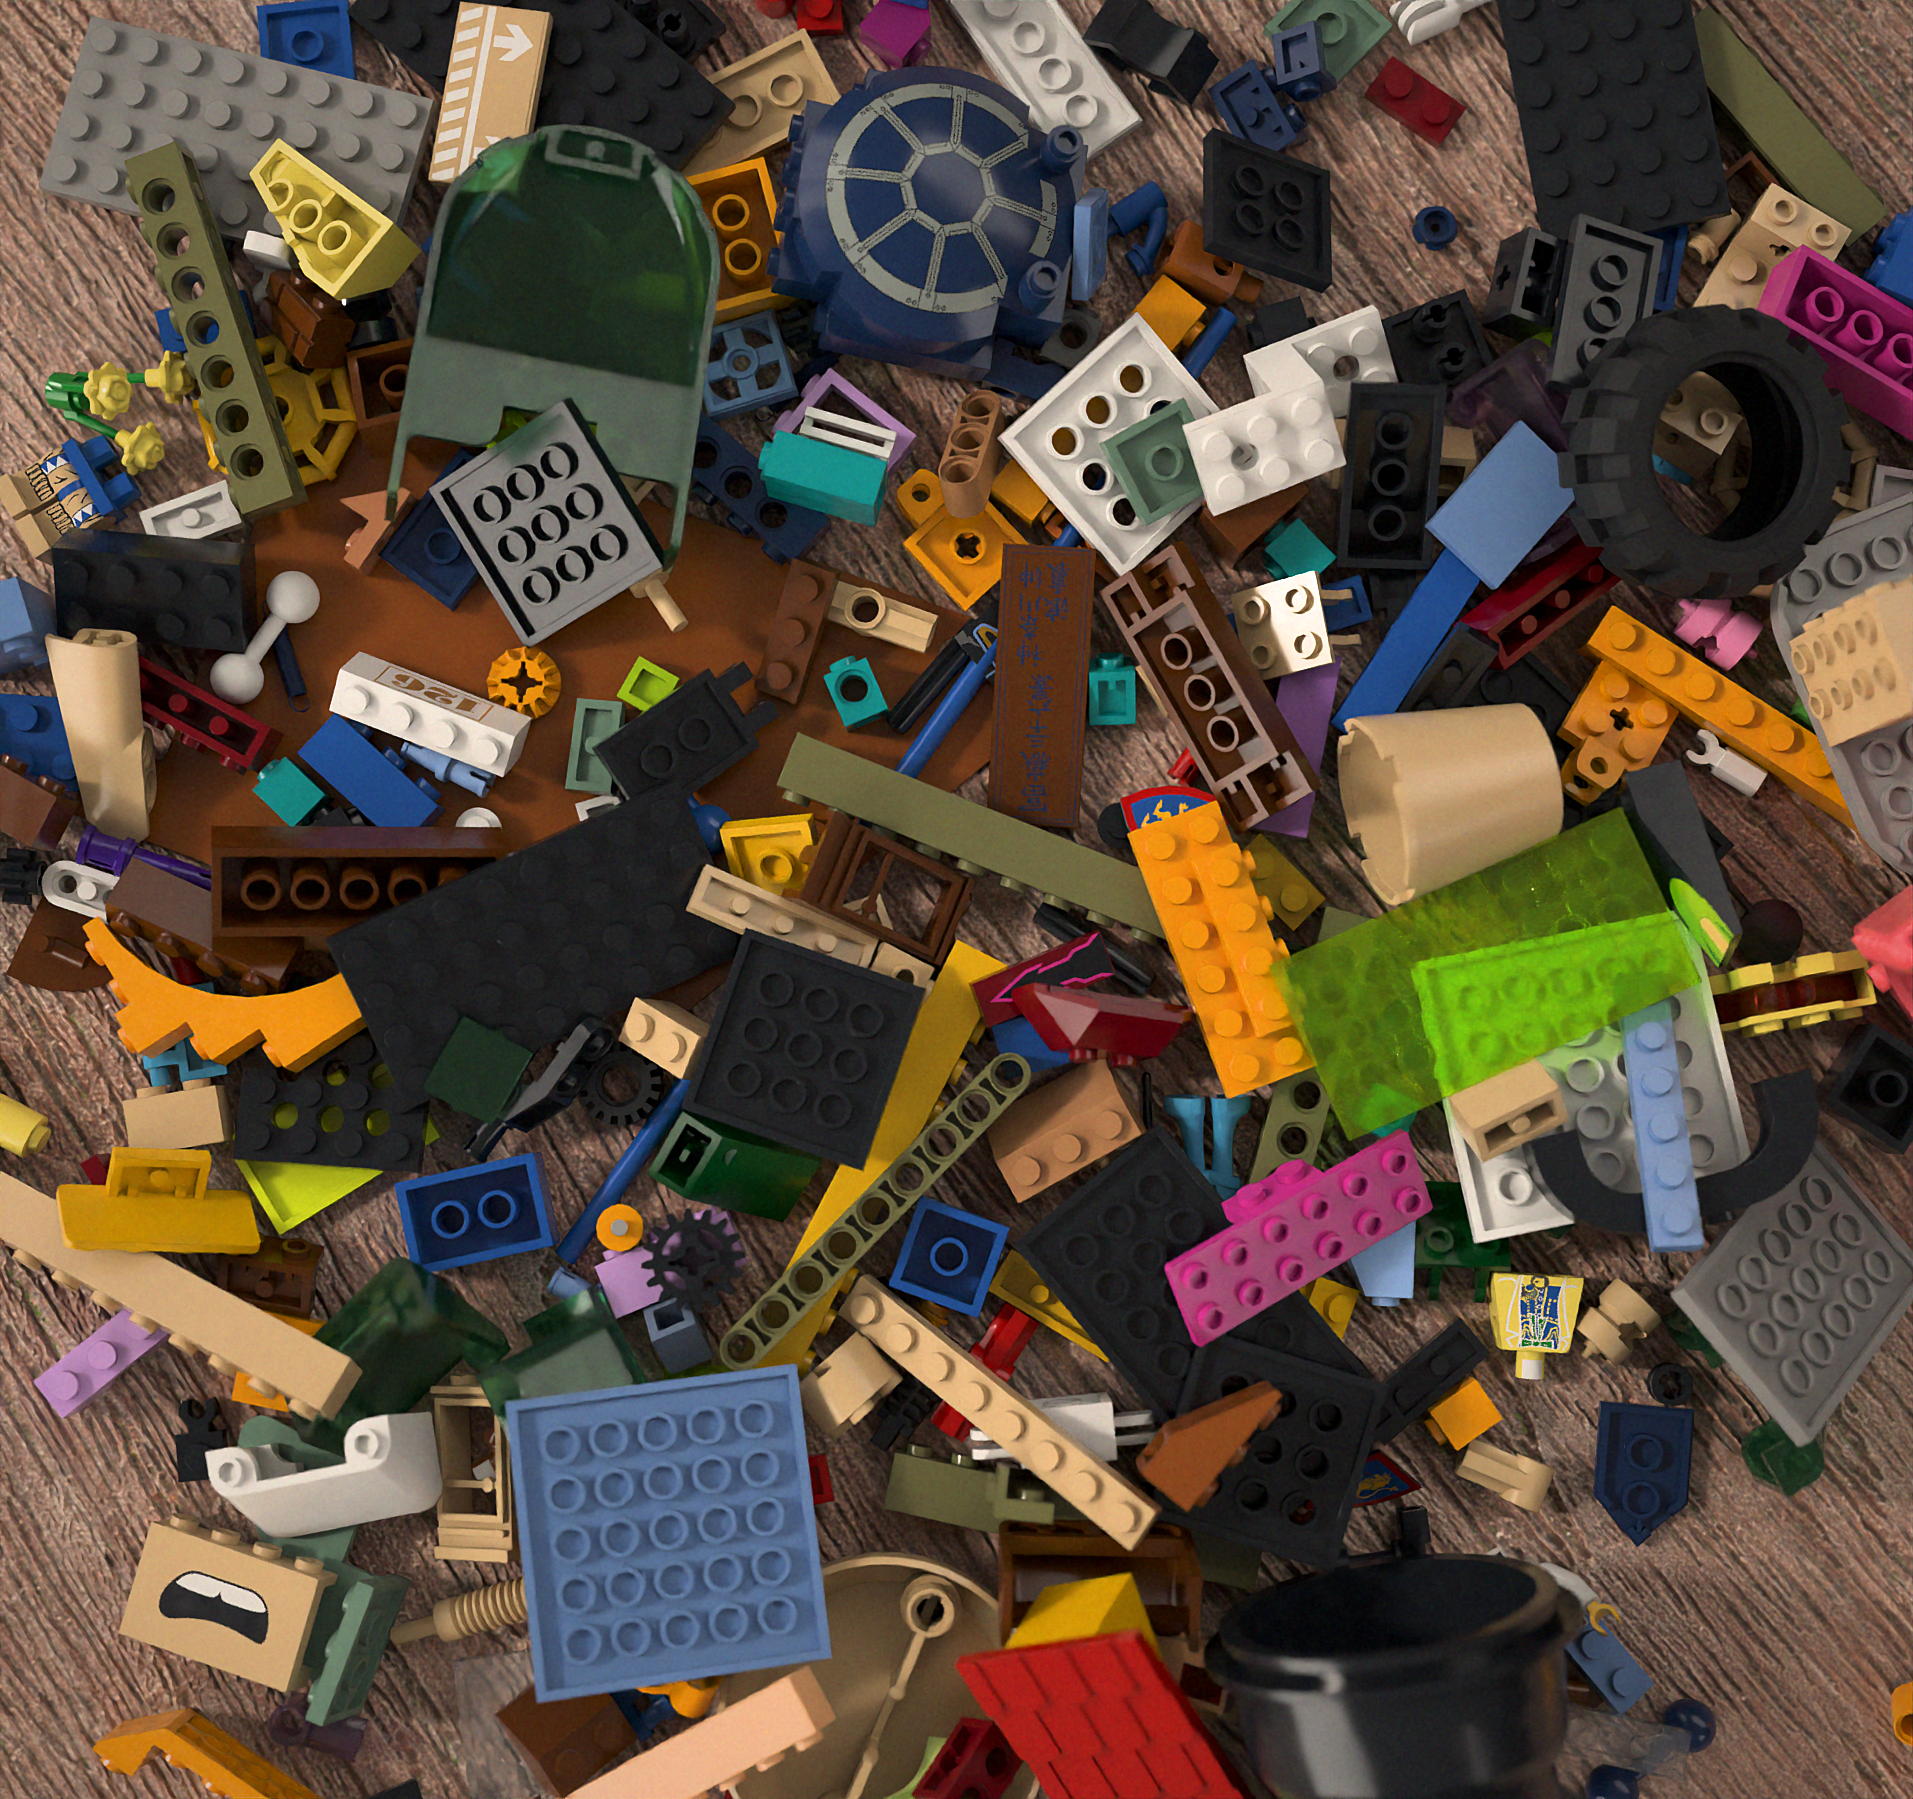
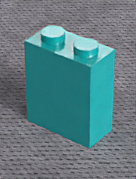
(824, 477)

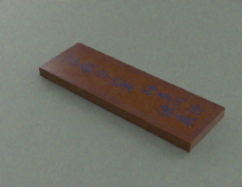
(1041, 683)

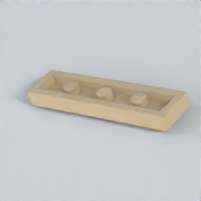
(744, 905)

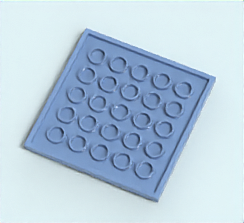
(667, 1531)

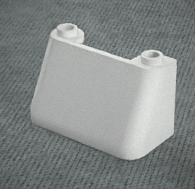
(387, 1475)

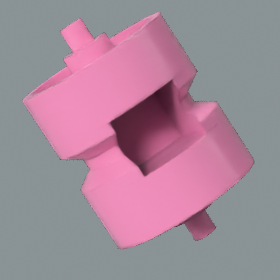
(1719, 629)

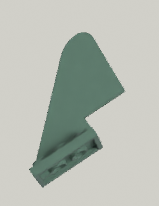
(353, 1613)

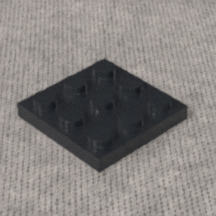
(1266, 210)

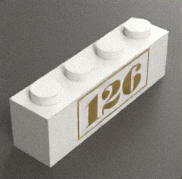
(430, 713)

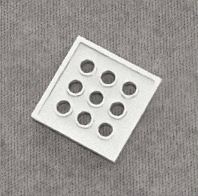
(1065, 407)

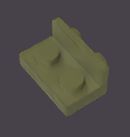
(1023, 1504)

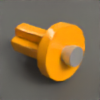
(620, 1227)

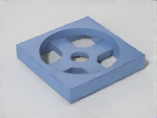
(751, 398)

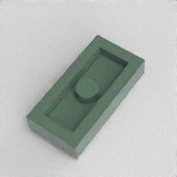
(592, 724)

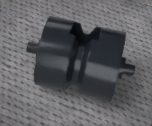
(371, 320)

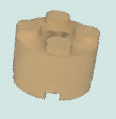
(847, 1385)

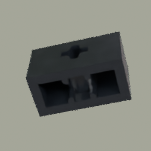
(1525, 284)

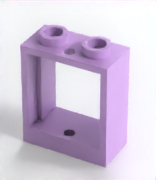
(818, 390)

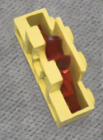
(1798, 993)

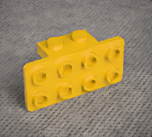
(157, 1204)

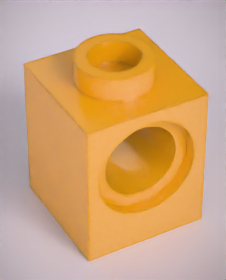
(1461, 1414)

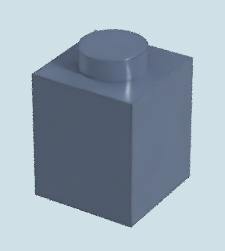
(677, 1335)

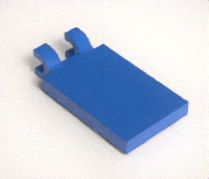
(309, 35)

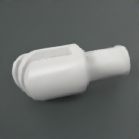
(1428, 18)

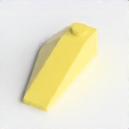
(333, 232)

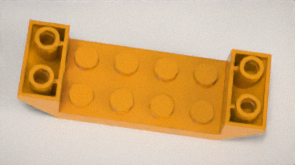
(204, 1748)

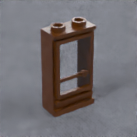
(832, 871)

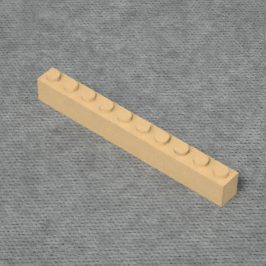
(183, 1305)

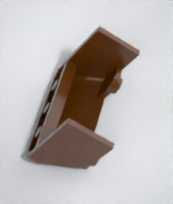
(1080, 1550)

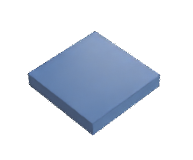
(1089, 243)

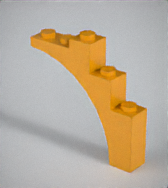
(163, 1012)

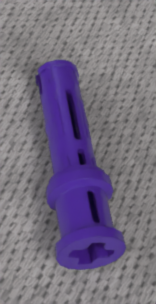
(117, 853)

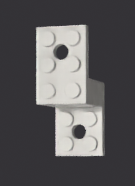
(1290, 413)

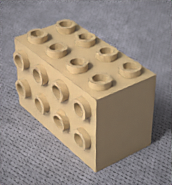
(1860, 662)

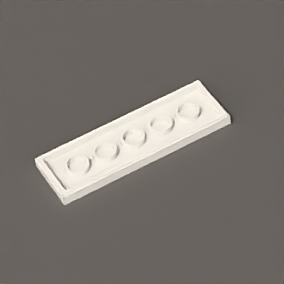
(1048, 67)

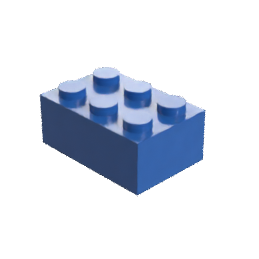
(478, 1212)

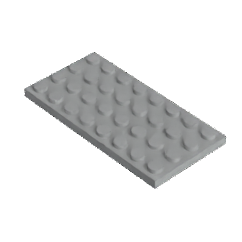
(227, 108)

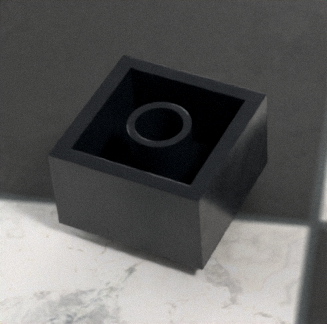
(1872, 1088)

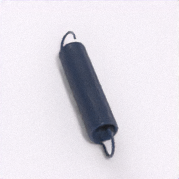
(817, 365)
(288, 665)

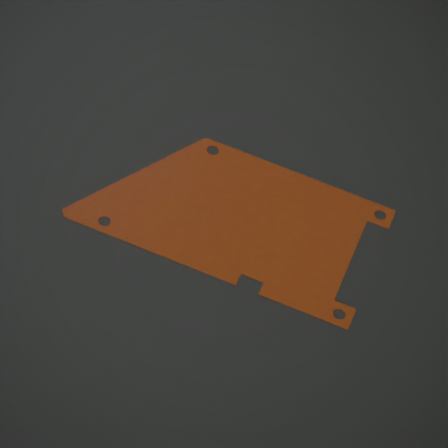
(717, 582)

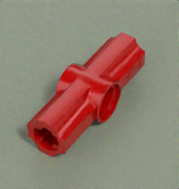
(998, 1352)

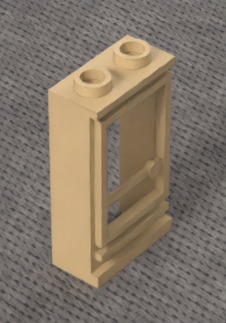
(460, 1531)

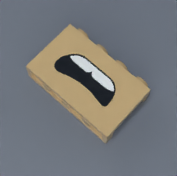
(226, 1601)

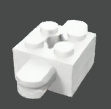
(1088, 1420)

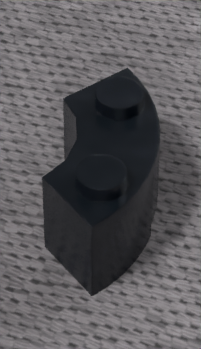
(1166, 54)

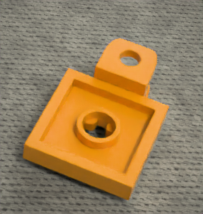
(936, 535)
(1601, 750)

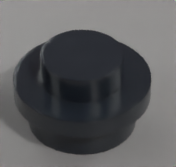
(1113, 828)

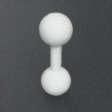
(238, 675)

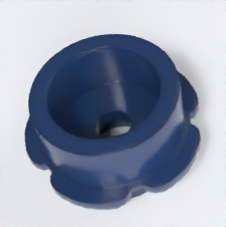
(1435, 216)

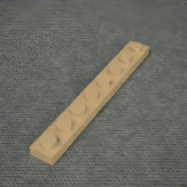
(1000, 1412)

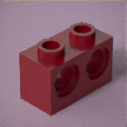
(971, 1764)

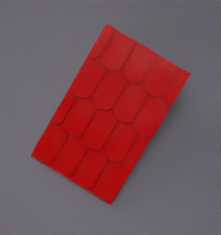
(1094, 1701)

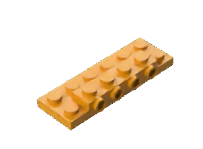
(1221, 945)

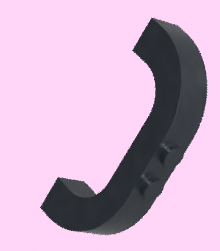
(1785, 1141)

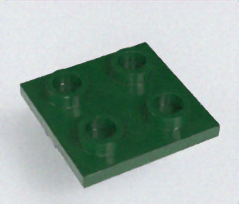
(1446, 1240)

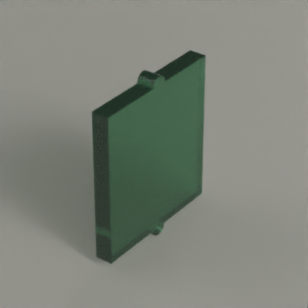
(477, 1070)

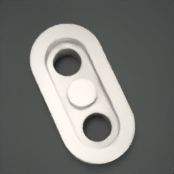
(91, 889)

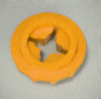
(539, 668)

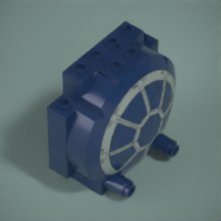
(927, 220)

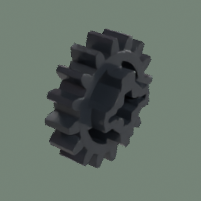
(694, 1281)

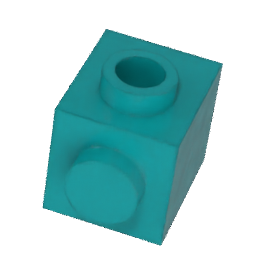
(1295, 551)

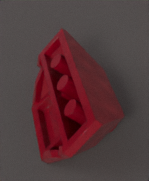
(1101, 1024)

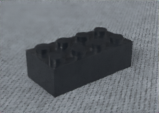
(156, 588)

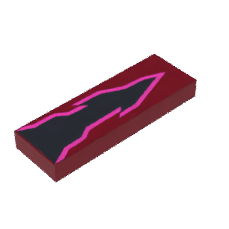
(1066, 965)

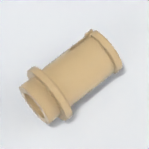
(1704, 243)

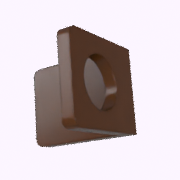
(1746, 169)

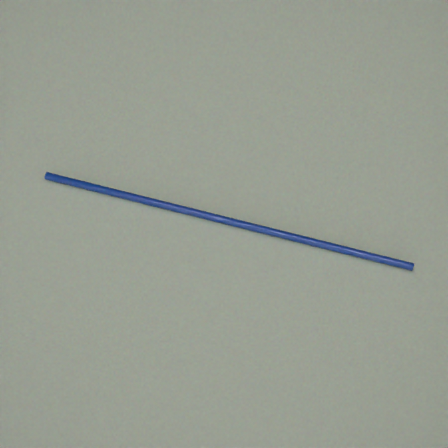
(910, 765)

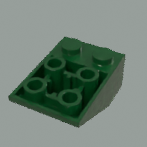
(732, 1167)

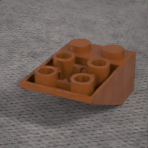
(1199, 1444)

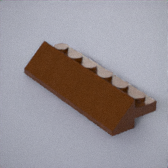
(1210, 688)

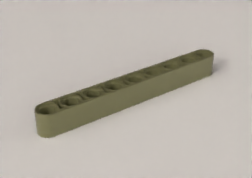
(867, 1233)

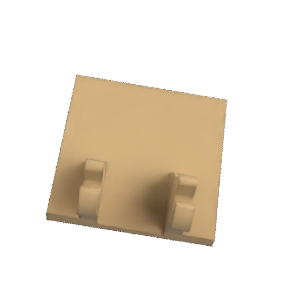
(1287, 626)

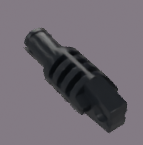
(904, 1410)

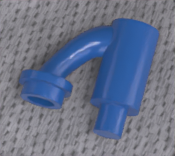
(1133, 211)

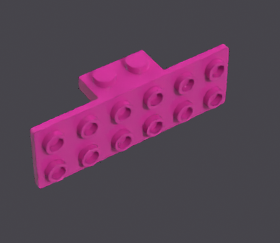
(1296, 1231)

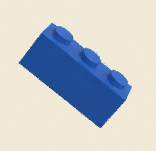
(371, 777)

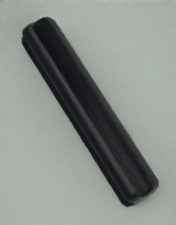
(928, 686)
(1066, 927)

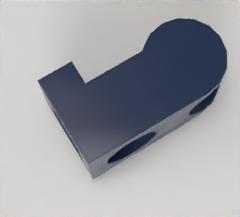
(1019, 378)

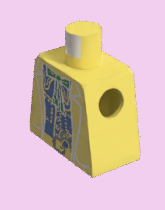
(1533, 1316)

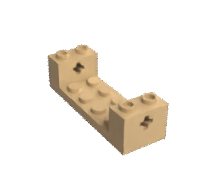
(1701, 406)

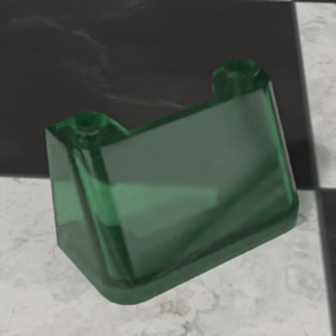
(404, 1337)

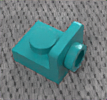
(1111, 690)

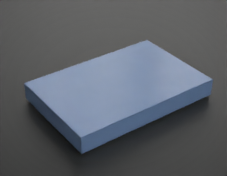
(1503, 506)

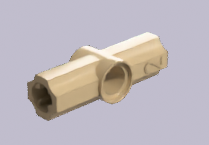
(895, 620)

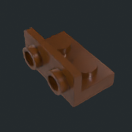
(275, 1277)

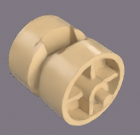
(1616, 1323)

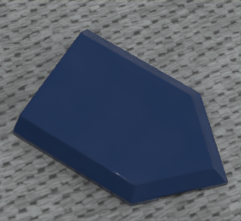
(1642, 1464)

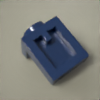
(1302, 63)

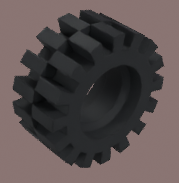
(640, 1105)

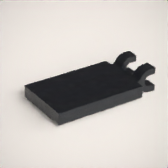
(686, 735)

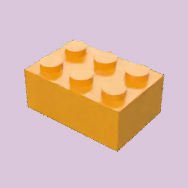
(742, 212)

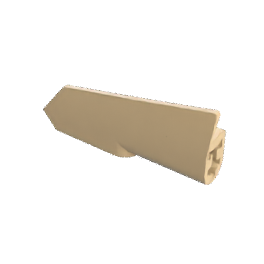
(104, 727)

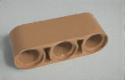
(972, 454)

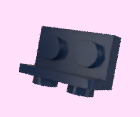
(1257, 107)

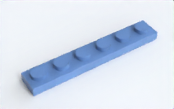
(1661, 1130)

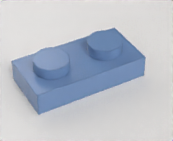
(1608, 1668)

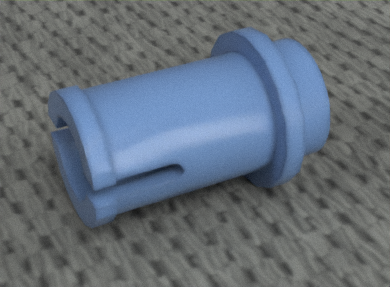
(566, 1284)

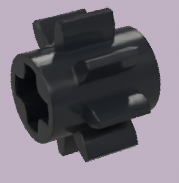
(798, 328)
(21, 876)

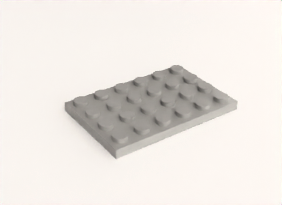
(1801, 1293)

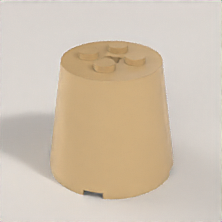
(1446, 793)

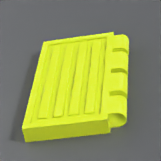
(301, 1191)

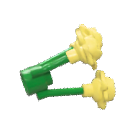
(109, 393)

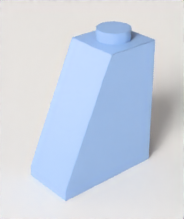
(1386, 1268)

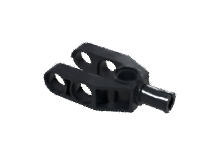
(539, 1101)

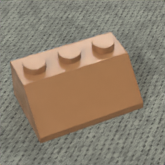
(1063, 1129)

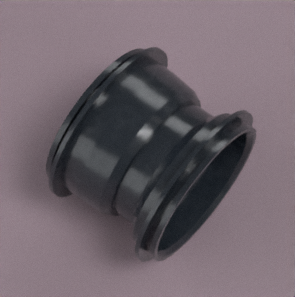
(1403, 1679)

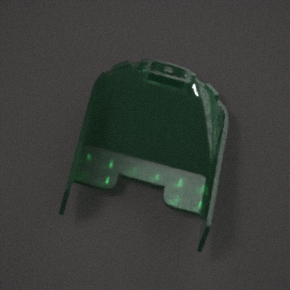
(561, 277)

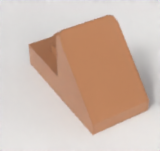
(367, 543)

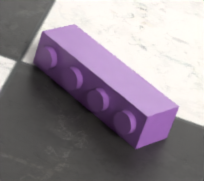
(1306, 706)

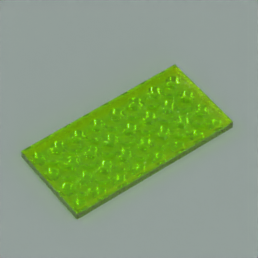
(1484, 973)

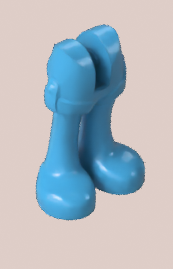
(1225, 1113)

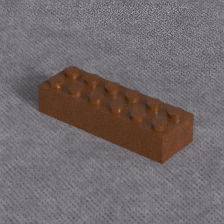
(332, 875)

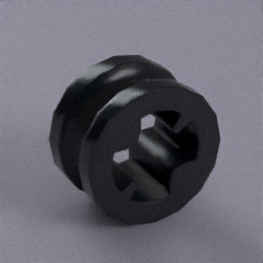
(1682, 1377)

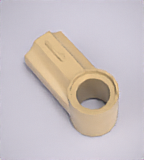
(1513, 1476)

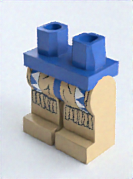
(67, 492)

